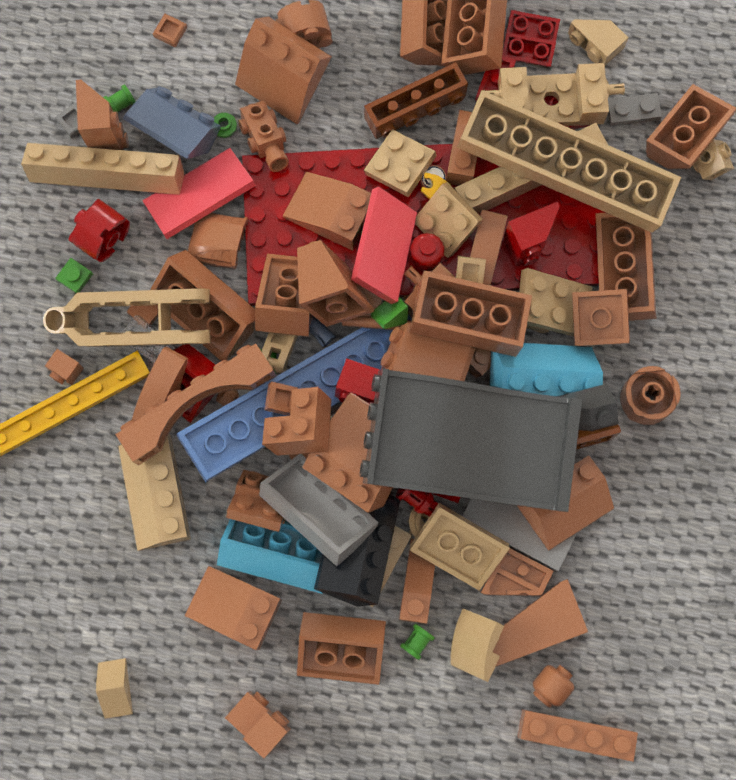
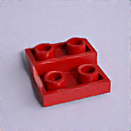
(531, 38)

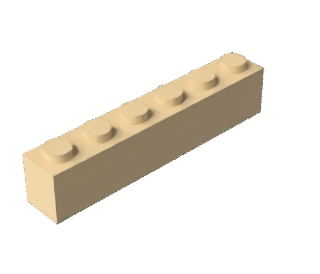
(103, 168)
(502, 184)

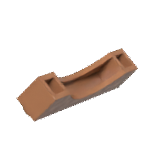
(148, 434)

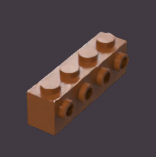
(416, 100)

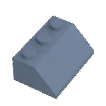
(173, 122)

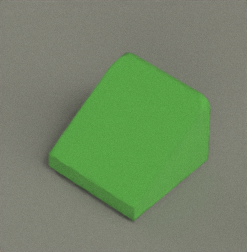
(391, 315)

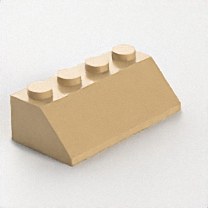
(155, 499)

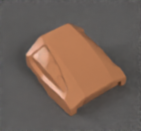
(217, 240)

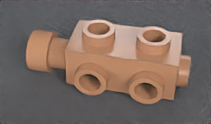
(256, 121)

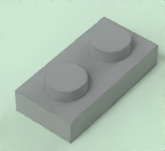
(634, 109)

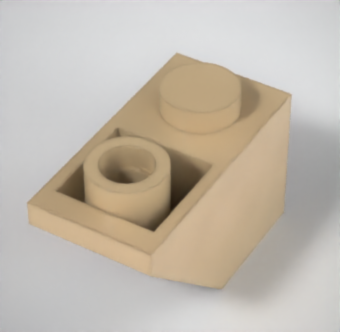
(598, 38)

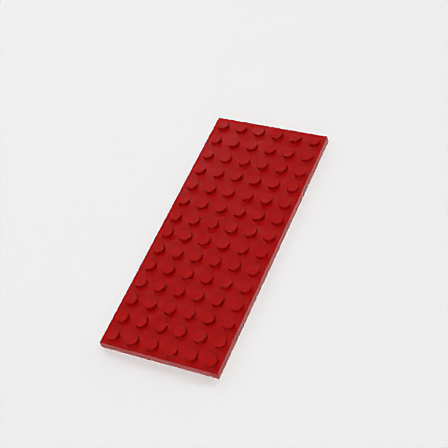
(568, 251)

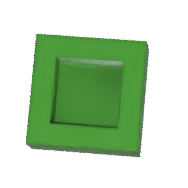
(74, 275)

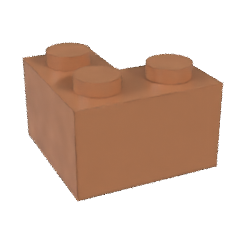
(304, 429)
(258, 723)

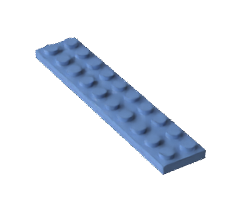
(238, 427)

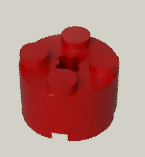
(99, 230)

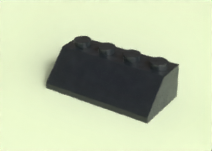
(362, 573)

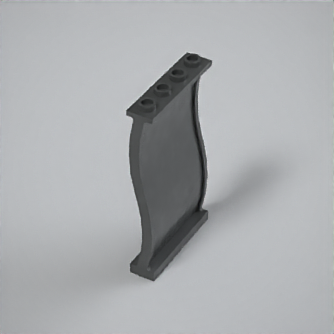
(471, 440)

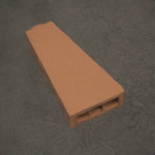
(541, 624)

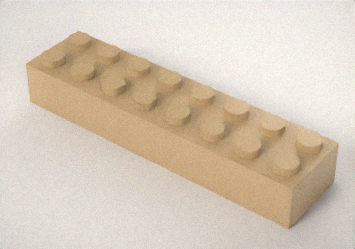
(569, 162)

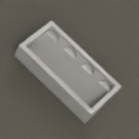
(317, 510)
(512, 527)

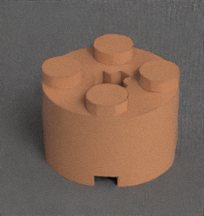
(307, 22)
(658, 384)

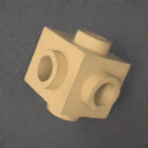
(714, 160)

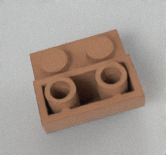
(250, 507)

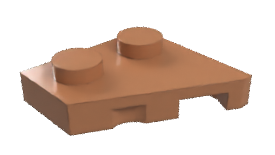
(517, 577)

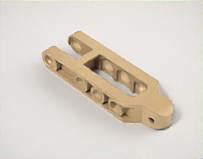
(74, 317)

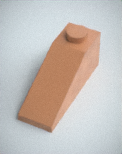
(461, 163)
(417, 589)

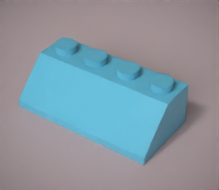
(546, 369)
(270, 554)

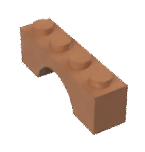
(577, 735)

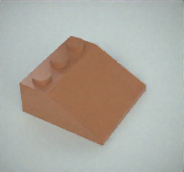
(280, 68)
(342, 461)

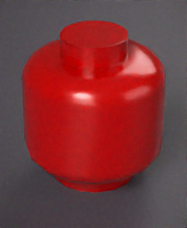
(426, 251)

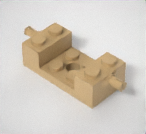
(580, 95)

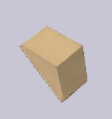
(114, 688)

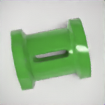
(120, 99)
(417, 641)

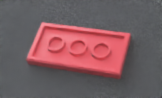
(201, 193)
(384, 245)

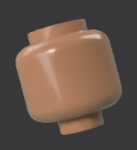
(553, 685)

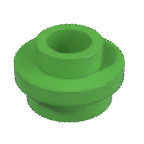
(230, 129)

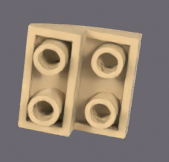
(474, 644)

